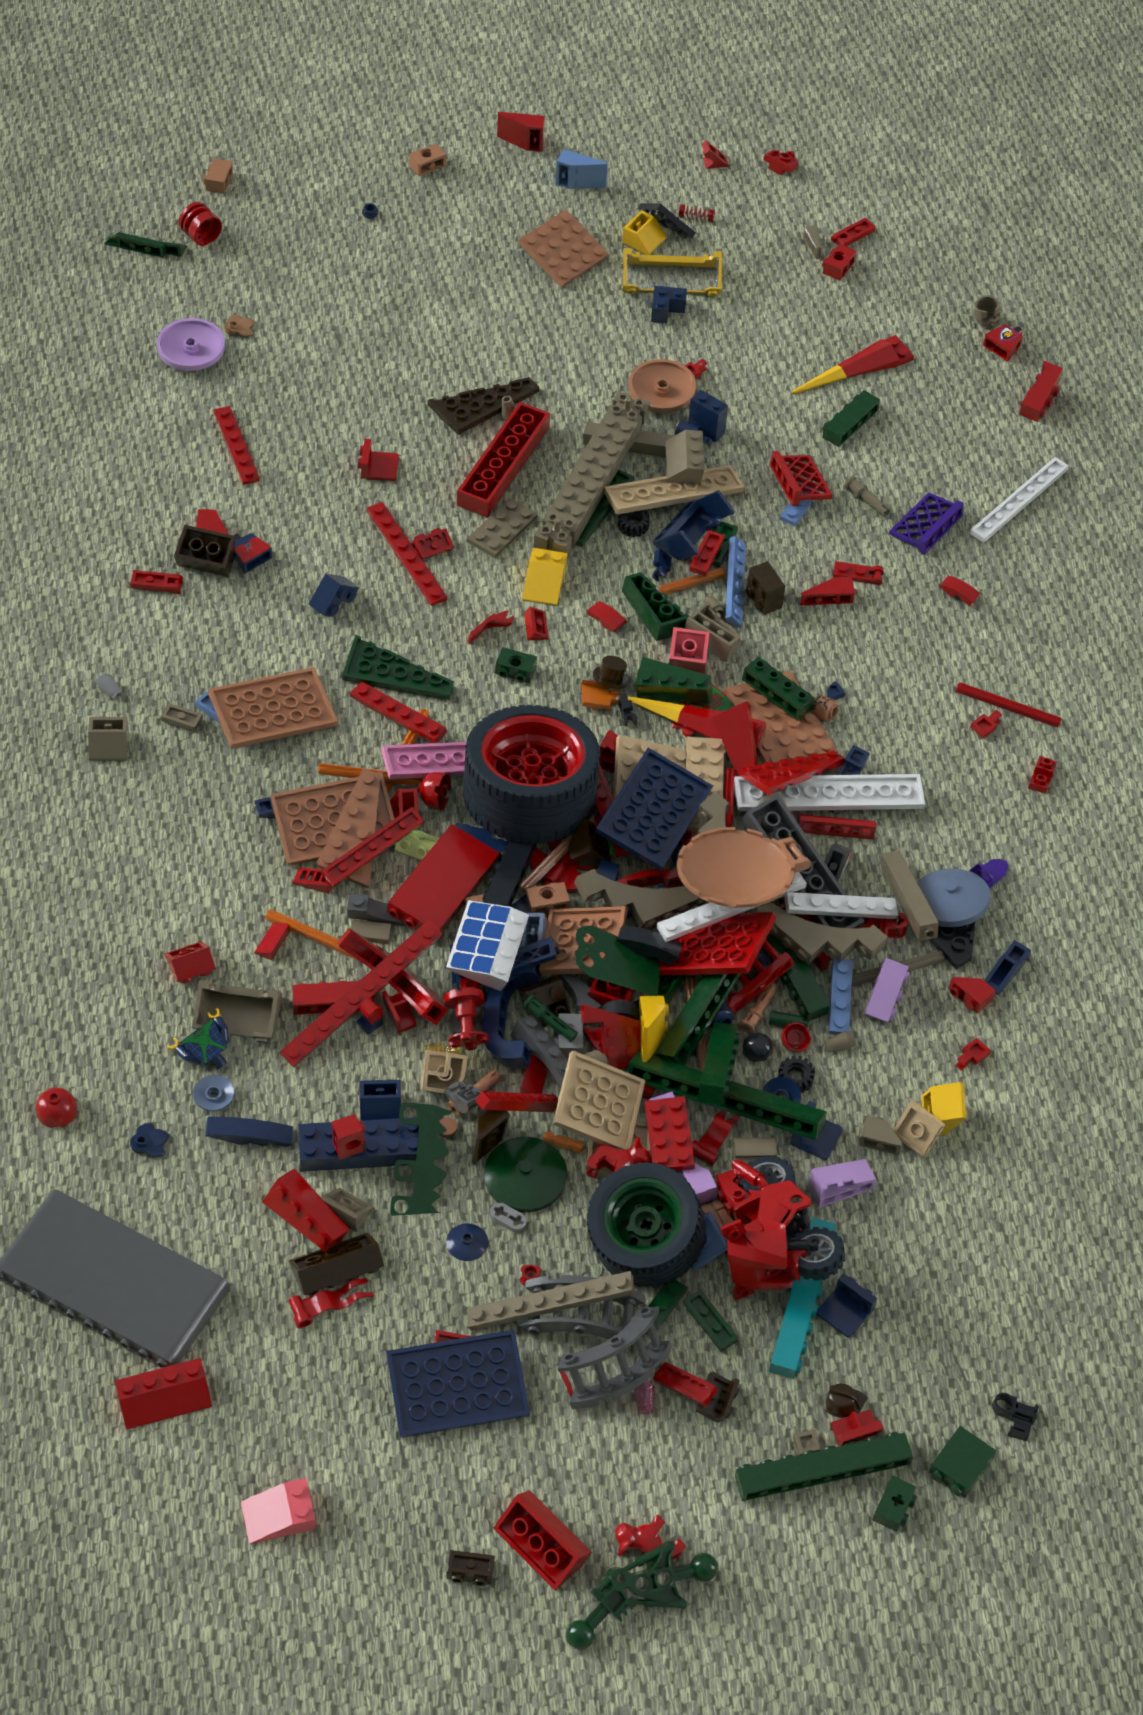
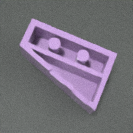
(840, 1181)

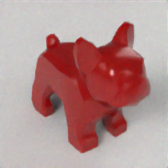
(616, 1158)
(644, 1538)

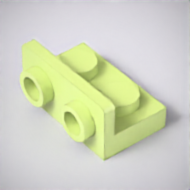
(416, 844)

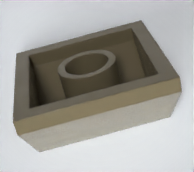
(348, 1208)

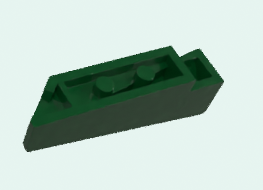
(145, 245)

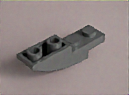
(463, 1096)

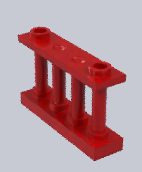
(765, 977)

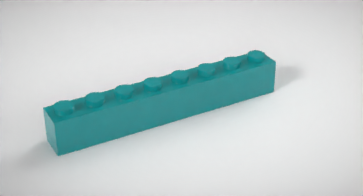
(797, 1320)

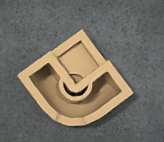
(442, 1070)

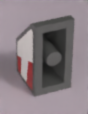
(838, 859)

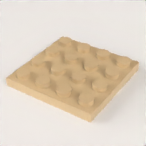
(630, 751)
(599, 1101)

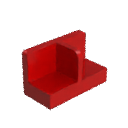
(399, 1012)
(856, 1427)

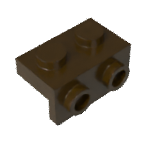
(720, 1404)
(470, 1567)

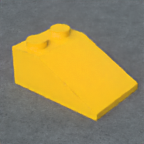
(545, 576)
(653, 1024)

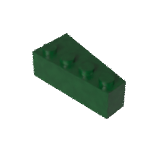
(653, 606)
(672, 683)

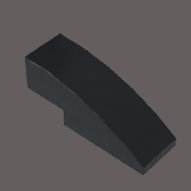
(649, 944)

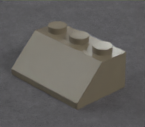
(685, 457)

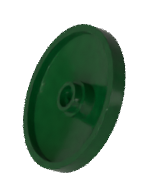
(525, 1174)

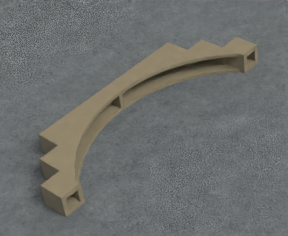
(644, 903)
(799, 935)

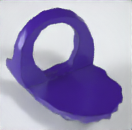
(991, 871)

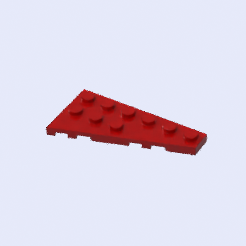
(790, 772)

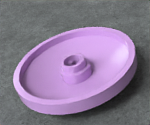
(190, 344)

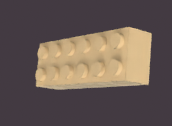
(706, 761)

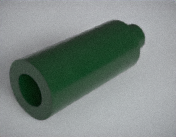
(782, 1019)

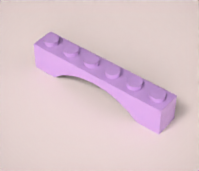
(699, 1178)

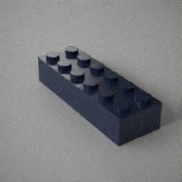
(385, 1144)

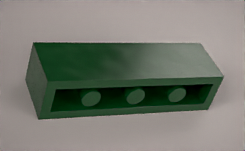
(850, 418)

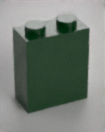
(962, 1462)

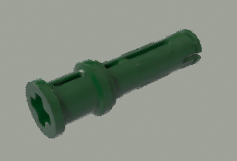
(542, 1013)

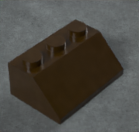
(205, 550)
(488, 1131)

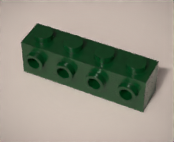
(778, 688)

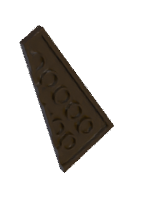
(480, 404)

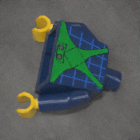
(205, 1043)

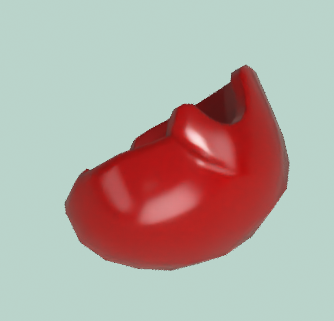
(794, 1033)

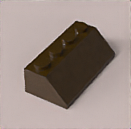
(339, 1263)

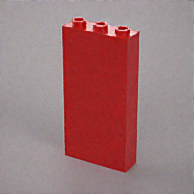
(443, 880)

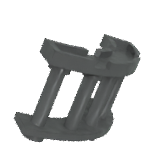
(580, 1325)
(630, 1377)

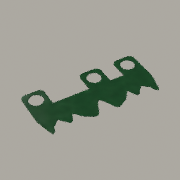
(423, 1171)

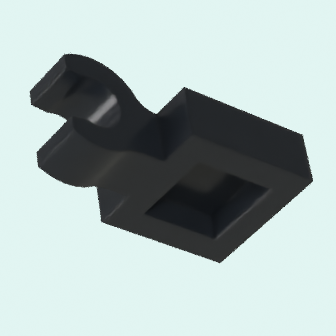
(625, 708)

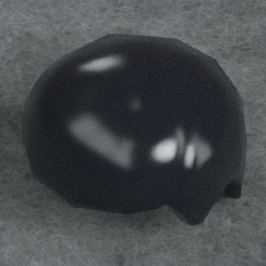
(757, 1047)

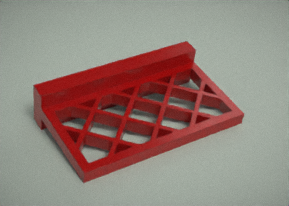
(788, 480)

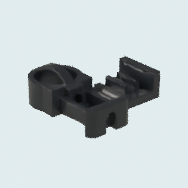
(1021, 1412)

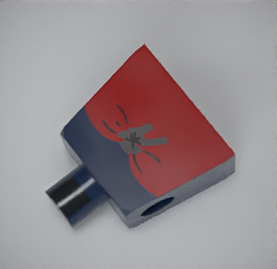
(251, 552)

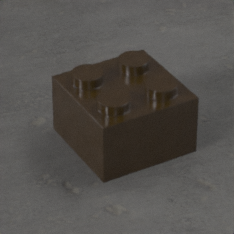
(765, 588)

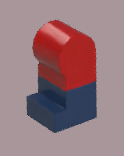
(371, 1016)

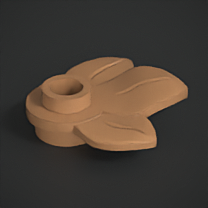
(239, 325)

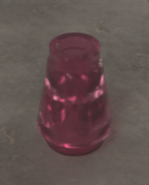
(646, 1397)

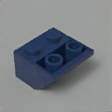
(380, 1099)

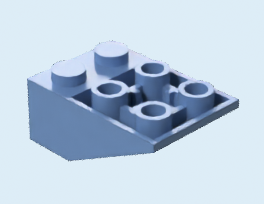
(580, 171)

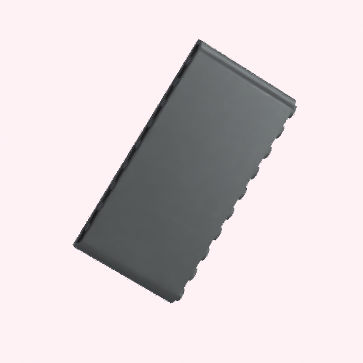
(112, 1279)

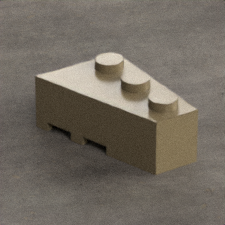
(722, 637)

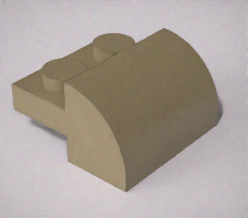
(751, 1148)

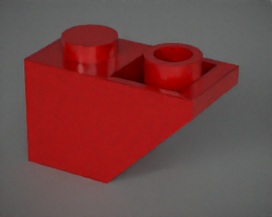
(972, 991)

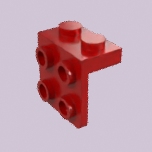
(377, 464)

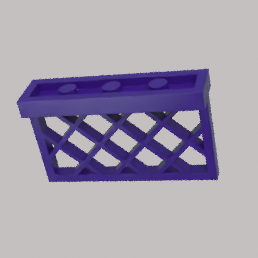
(937, 529)

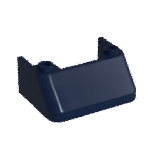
(691, 523)

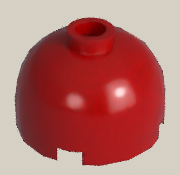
(434, 790)
(56, 1107)

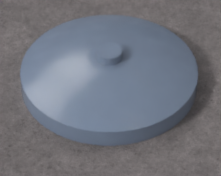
(955, 896)

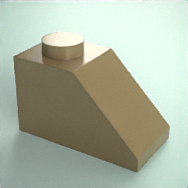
(880, 1136)

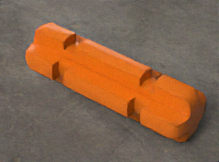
(563, 1142)

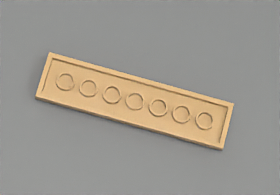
(660, 492)

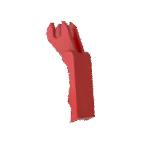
(493, 620)

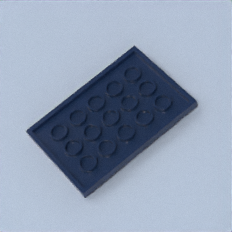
(654, 809)
(457, 1383)

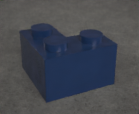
(667, 300)
(331, 592)

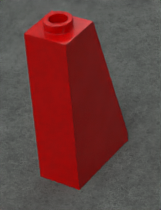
(737, 735)

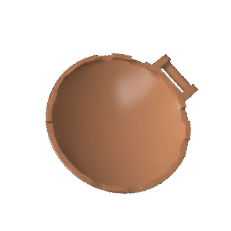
(739, 866)

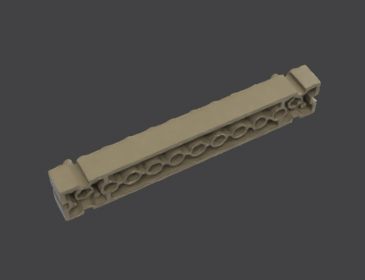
(591, 474)

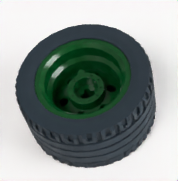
(651, 1187)

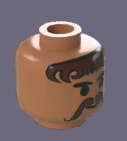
(824, 708)

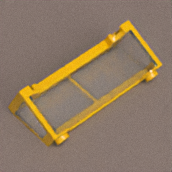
(695, 274)

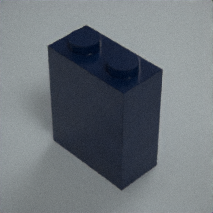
(709, 414)

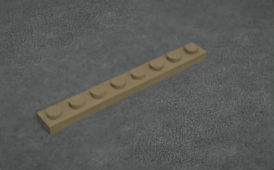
(550, 1301)

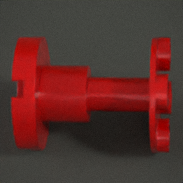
(464, 1006)

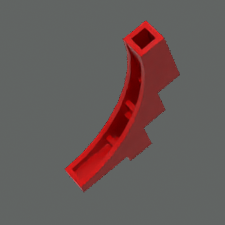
(406, 983)

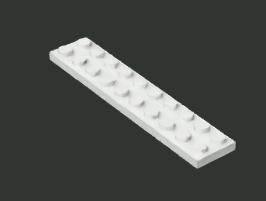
(841, 793)

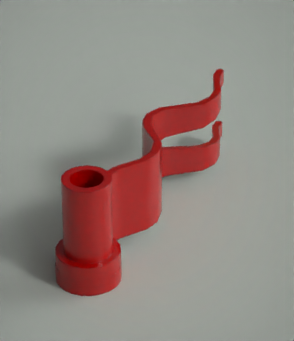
(714, 1137)
(324, 1300)

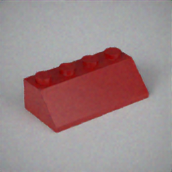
(163, 1393)
(541, 1539)

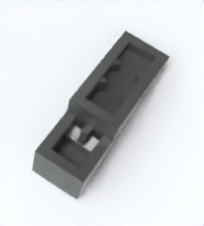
(368, 909)
(578, 992)

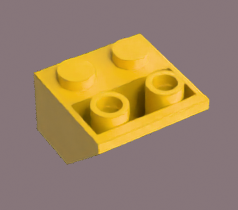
(643, 233)
(946, 1104)

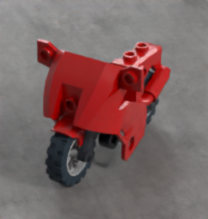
(776, 1241)

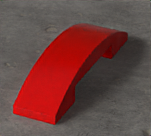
(667, 877)

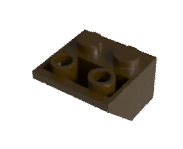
(549, 992)

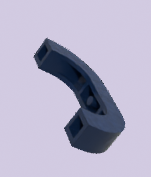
(508, 1053)

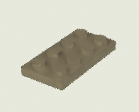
(502, 527)

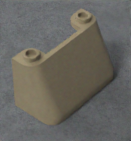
(243, 1009)

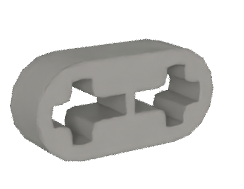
(505, 1219)

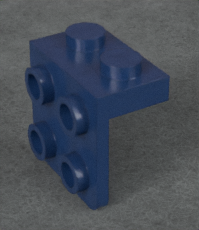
(823, 1145)
(847, 1306)

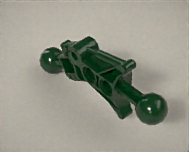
(614, 1601)

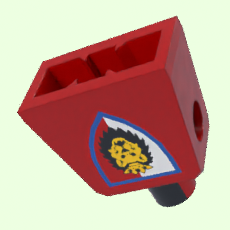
(1004, 341)

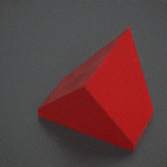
(403, 800)

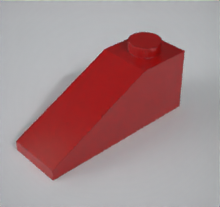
(833, 591)

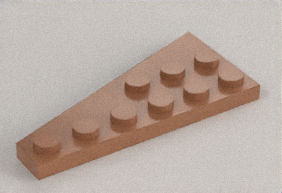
(354, 825)

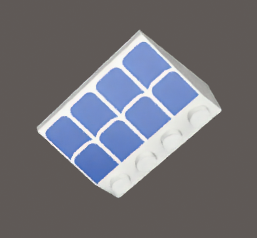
(487, 943)

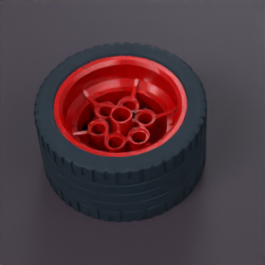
(531, 773)

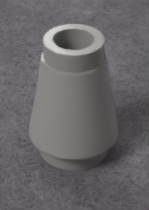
(108, 685)

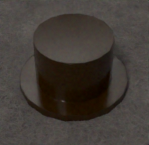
(611, 673)

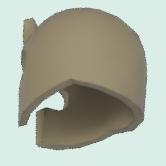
(987, 311)

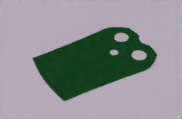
(620, 965)

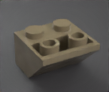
(108, 738)

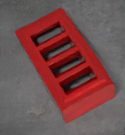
(312, 884)

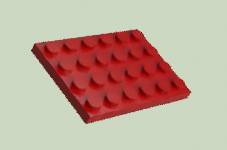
(722, 946)

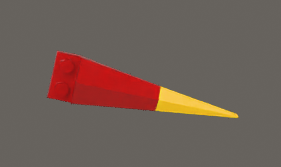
(878, 356)
(694, 718)

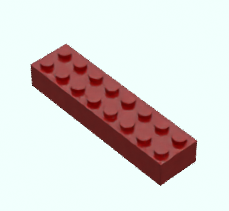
(503, 459)

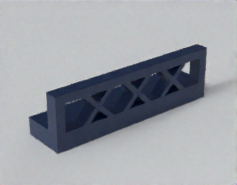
(540, 951)

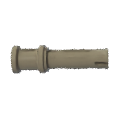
(861, 491)

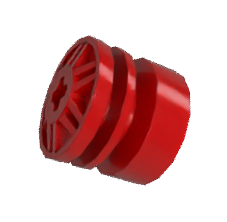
(200, 223)

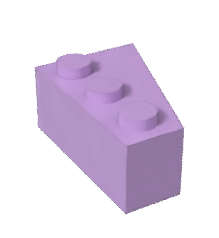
(887, 990)

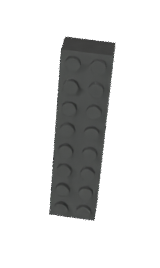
(777, 822)

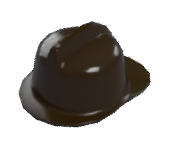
(843, 1400)

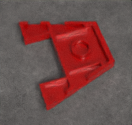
(618, 1035)

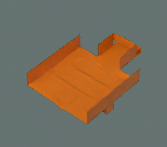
(597, 696)

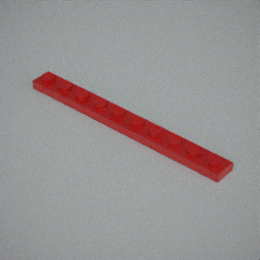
(366, 987)

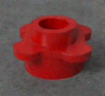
(529, 1269)

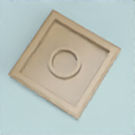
(918, 1128)

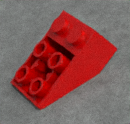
(522, 130)

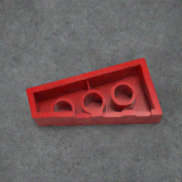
(305, 1210)

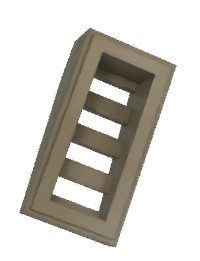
(812, 239)

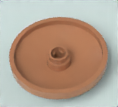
(663, 384)

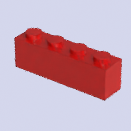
(319, 996)

